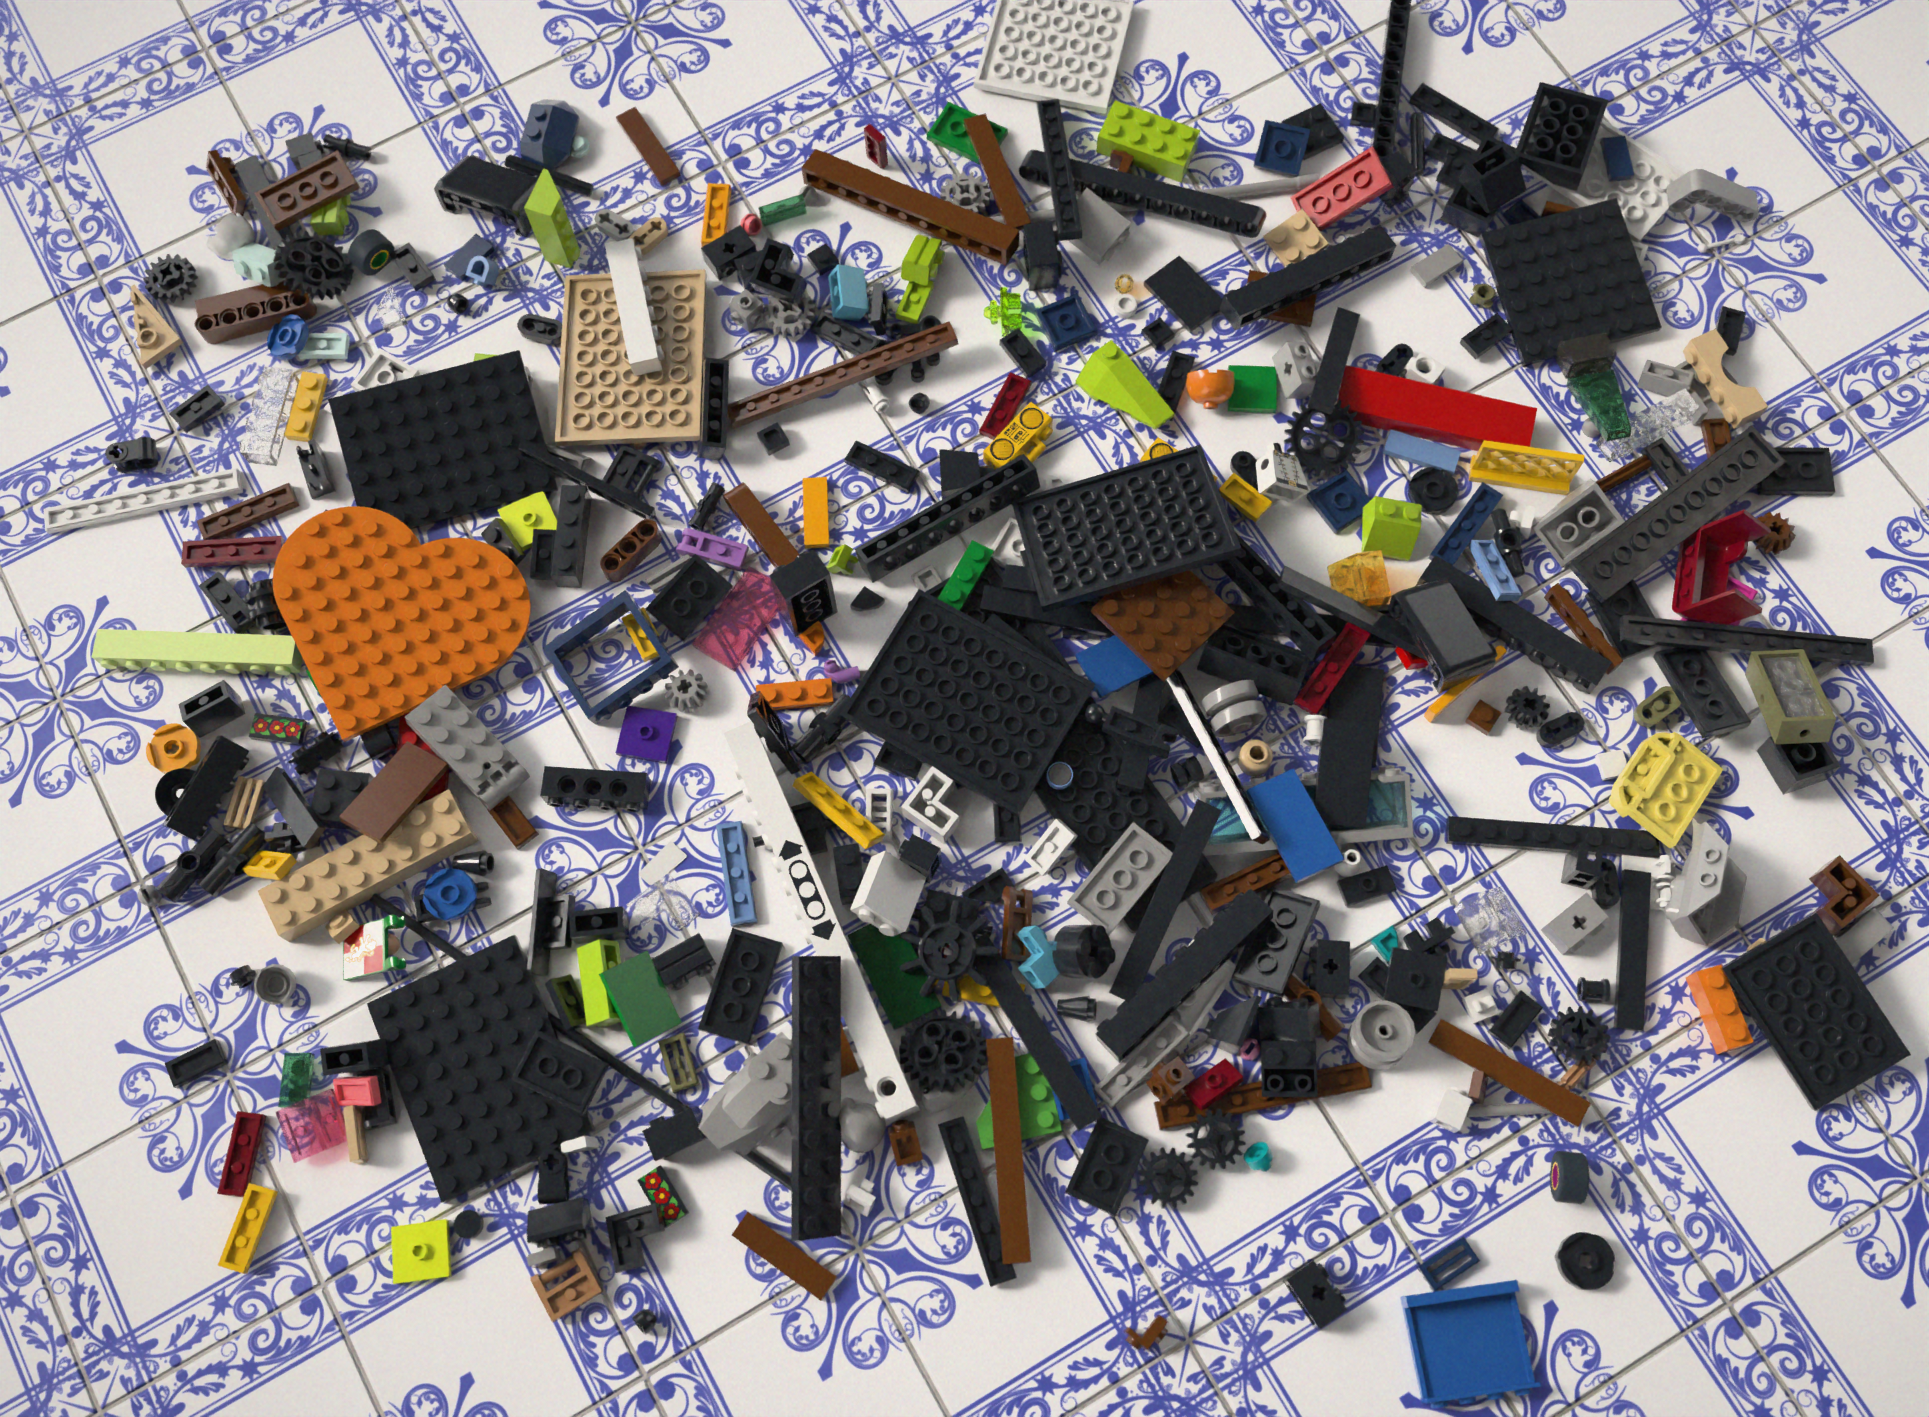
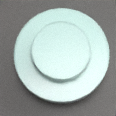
(580, 146)

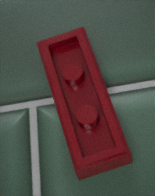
(1005, 405)
(241, 1153)

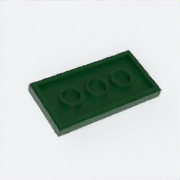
(896, 990)

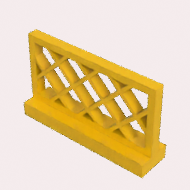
(1516, 473)

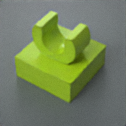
(839, 560)

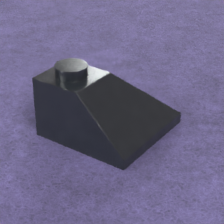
(1232, 1026)

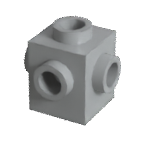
(747, 310)

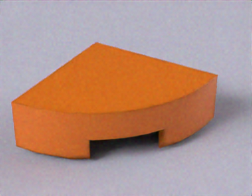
(813, 638)

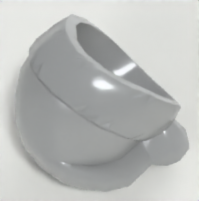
(860, 1126)

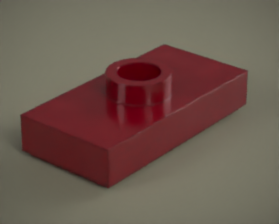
(876, 146)
(1213, 1084)

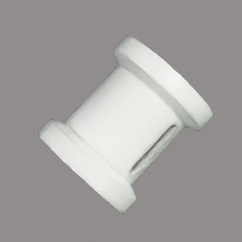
(1313, 729)

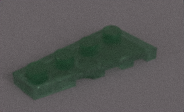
(1602, 403)

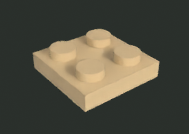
(1295, 239)

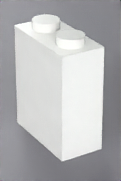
(888, 894)

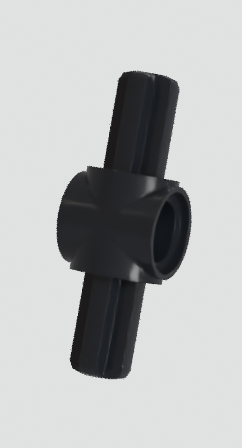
(1506, 532)

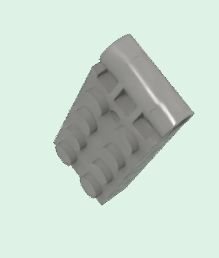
(467, 747)

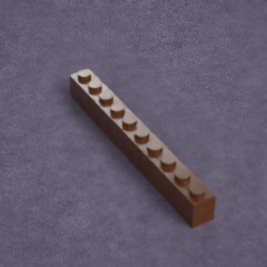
(911, 206)

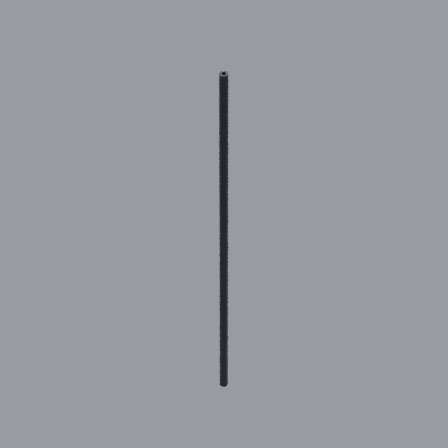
(579, 1039)

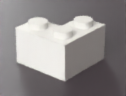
(926, 806)

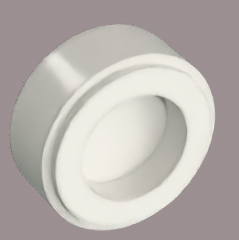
(1125, 306)

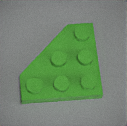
(1035, 1102)

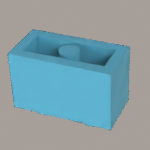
(848, 293)

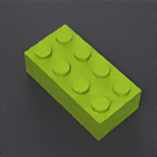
(1154, 141)

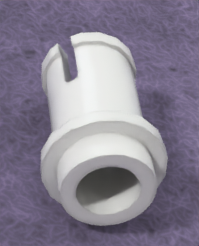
(879, 401)

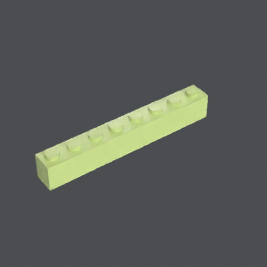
(197, 651)

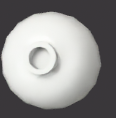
(231, 235)

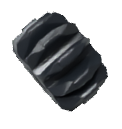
(1534, 714)

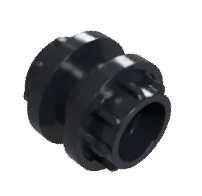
(266, 609)

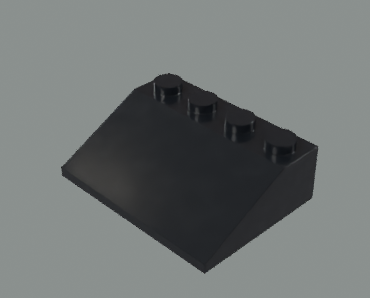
(1560, 134)

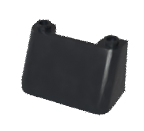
(487, 190)
(1443, 632)

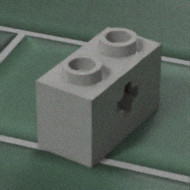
(1295, 369)
(1586, 914)

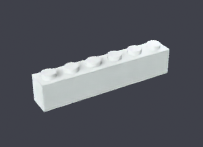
(633, 307)

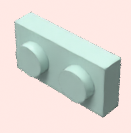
(326, 346)

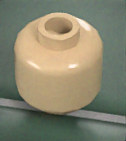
(1255, 757)

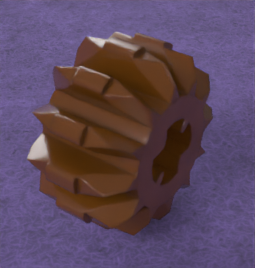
(1780, 534)

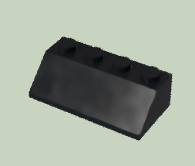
(1244, 655)

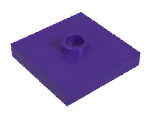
(646, 734)

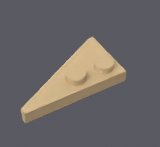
(153, 333)

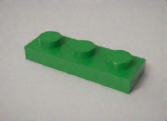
(966, 575)

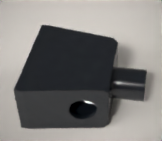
(959, 470)

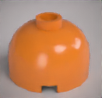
(1210, 387)

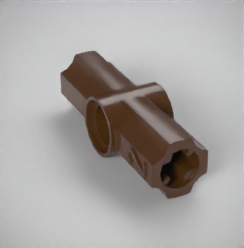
(1329, 1022)

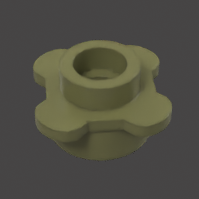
(1485, 290)

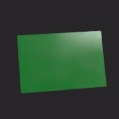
(952, 135)
(640, 998)

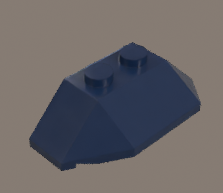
(549, 133)

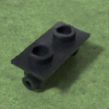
(307, 758)

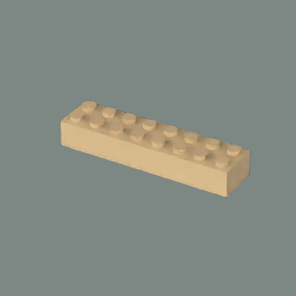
(366, 867)

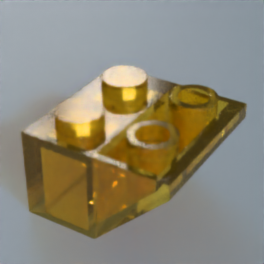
(1361, 578)

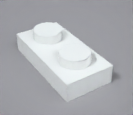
(1050, 847)

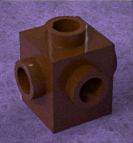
(1169, 1080)

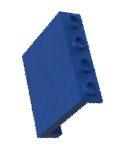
(1468, 1343)

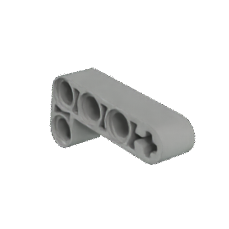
(1714, 193)

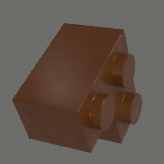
(1846, 893)

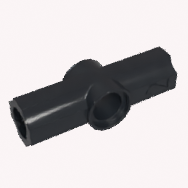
(822, 730)
(231, 859)
(181, 877)

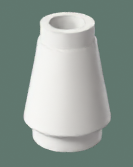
(1346, 867)

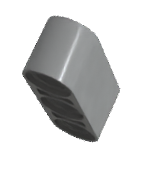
(1863, 934)

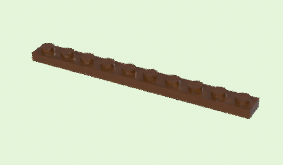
(842, 374)

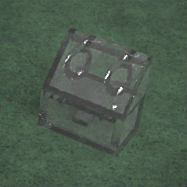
(1489, 920)

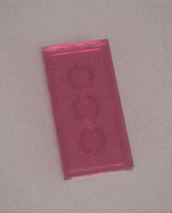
(739, 620)

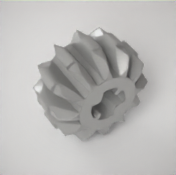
(695, 687)

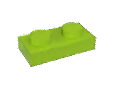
(914, 301)

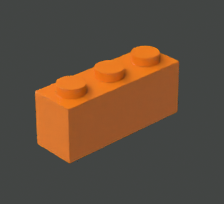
(1719, 1009)

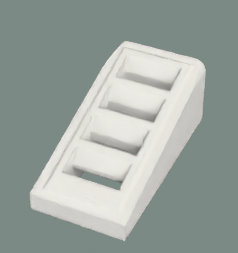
(889, 814)

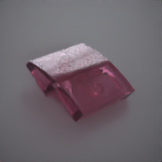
(313, 1125)

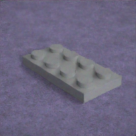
(1120, 878)

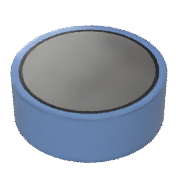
(1059, 775)

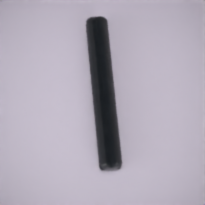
(559, 179)

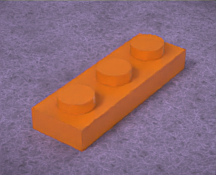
(798, 693)

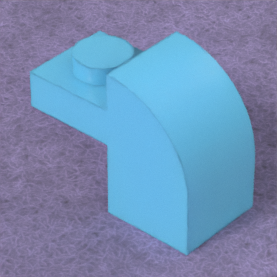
(1039, 967)

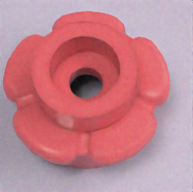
(751, 224)

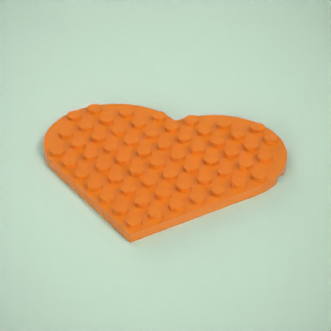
(392, 616)

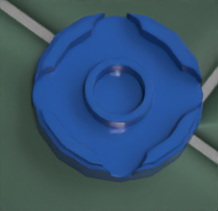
(288, 337)
(450, 894)

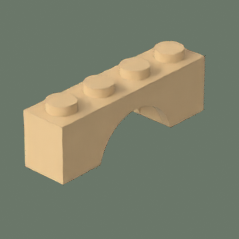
(1737, 402)

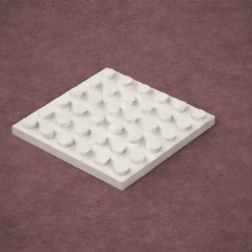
(1055, 50)

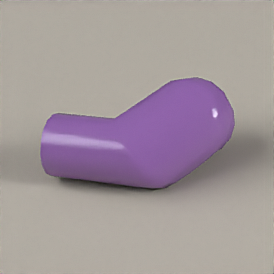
(838, 674)

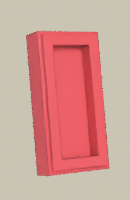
(357, 1091)

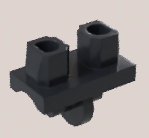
(285, 841)
(1438, 934)

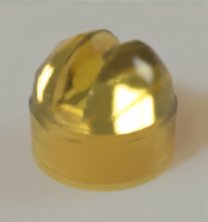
(1129, 285)

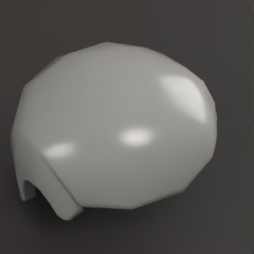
(275, 984)

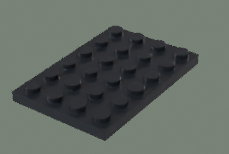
(1815, 1011)

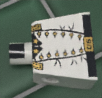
(1280, 475)

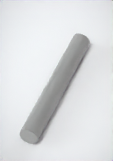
(1504, 1110)

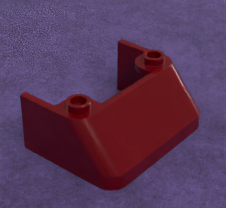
(1704, 570)

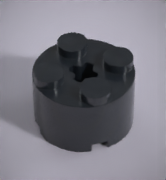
(1083, 951)

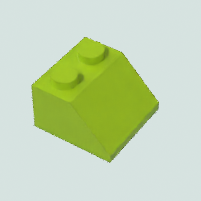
(1391, 527)

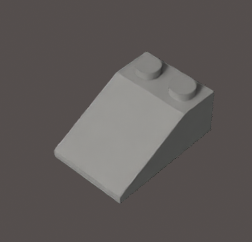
(1577, 522)

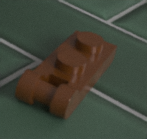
(1013, 921)

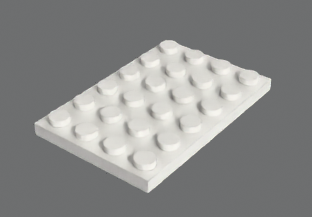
(1640, 199)

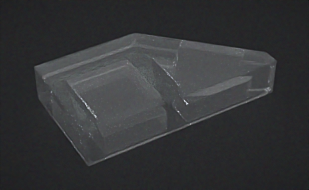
(390, 311)

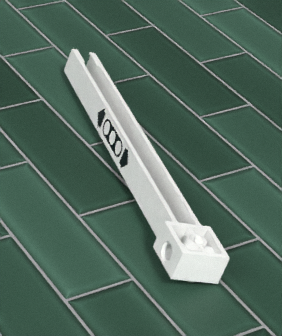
(821, 922)

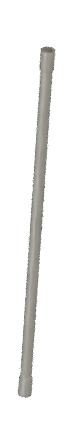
(1296, 183)

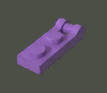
(713, 548)

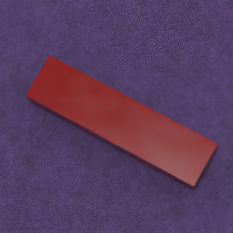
(1434, 410)

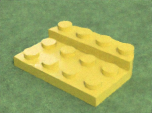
(1664, 785)

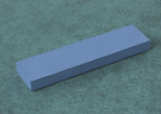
(736, 873)

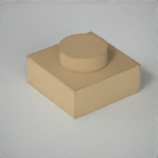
(342, 926)

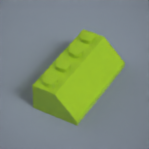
(551, 223)

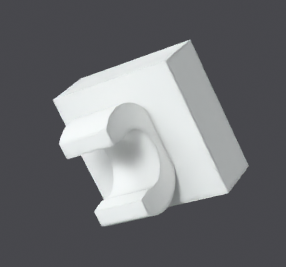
(1523, 521)
(1480, 1006)
(860, 1198)

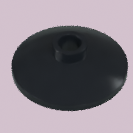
(169, 785)

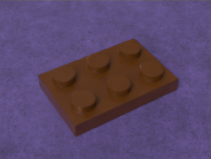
(1298, 313)

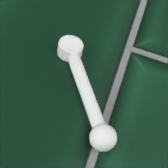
(1738, 239)

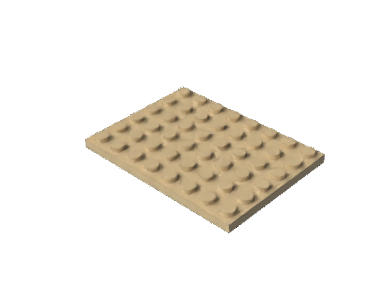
(596, 387)

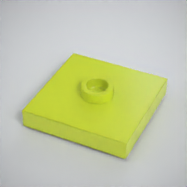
(526, 515)
(421, 1251)

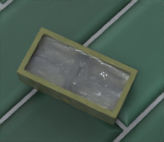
(1790, 697)

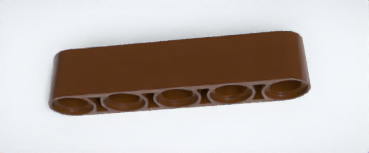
(253, 316)
(760, 525)

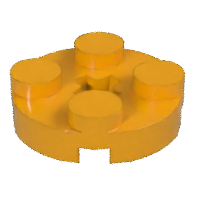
(187, 754)

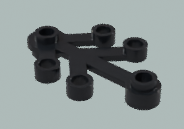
(927, 321)

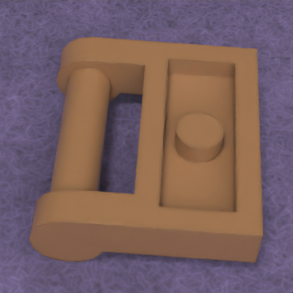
(570, 1293)

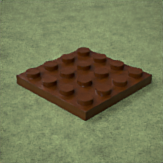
(1164, 619)

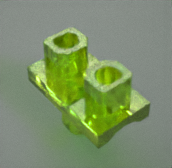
(1007, 302)

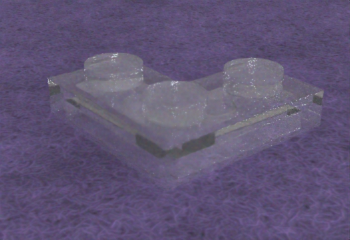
(661, 897)

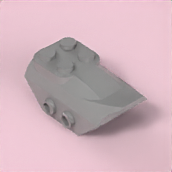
(1708, 892)
(753, 1101)

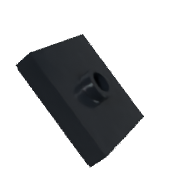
(1414, 979)

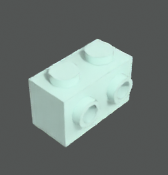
(256, 264)

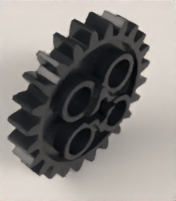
(313, 265)
(1314, 457)
(967, 1056)

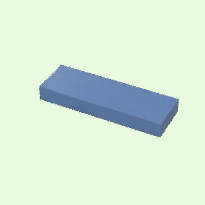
(1421, 452)
(1494, 570)

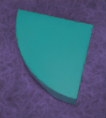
(1385, 941)

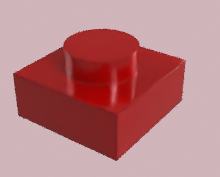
(1410, 660)

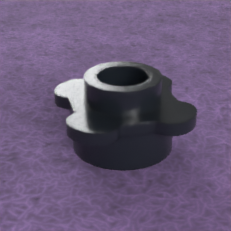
(1505, 960)

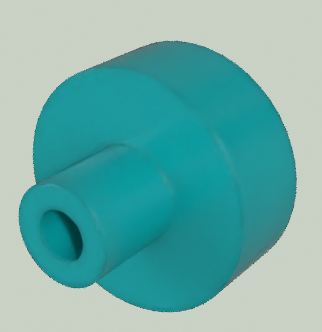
(1259, 1156)

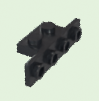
(549, 922)

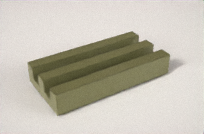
(685, 1084)

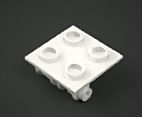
(1662, 874)

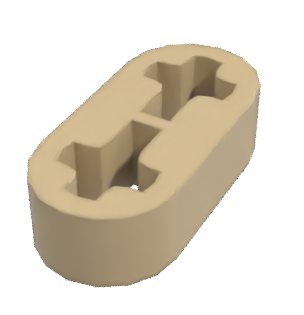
(648, 236)

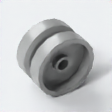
(1234, 708)
(1381, 1035)

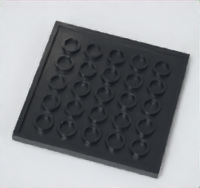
(1569, 279)

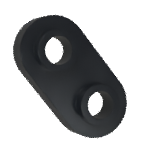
(542, 329)
(1245, 471)

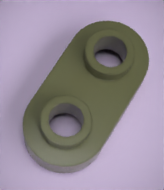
(1656, 708)

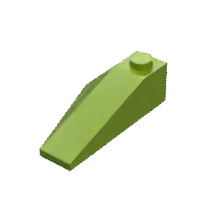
(1118, 381)

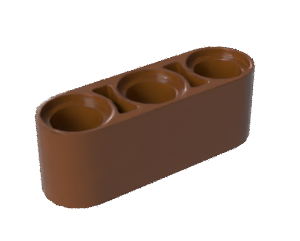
(633, 539)

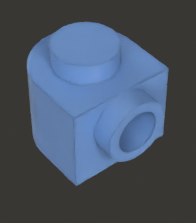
(483, 271)

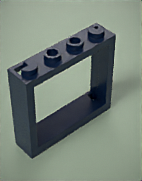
(587, 629)

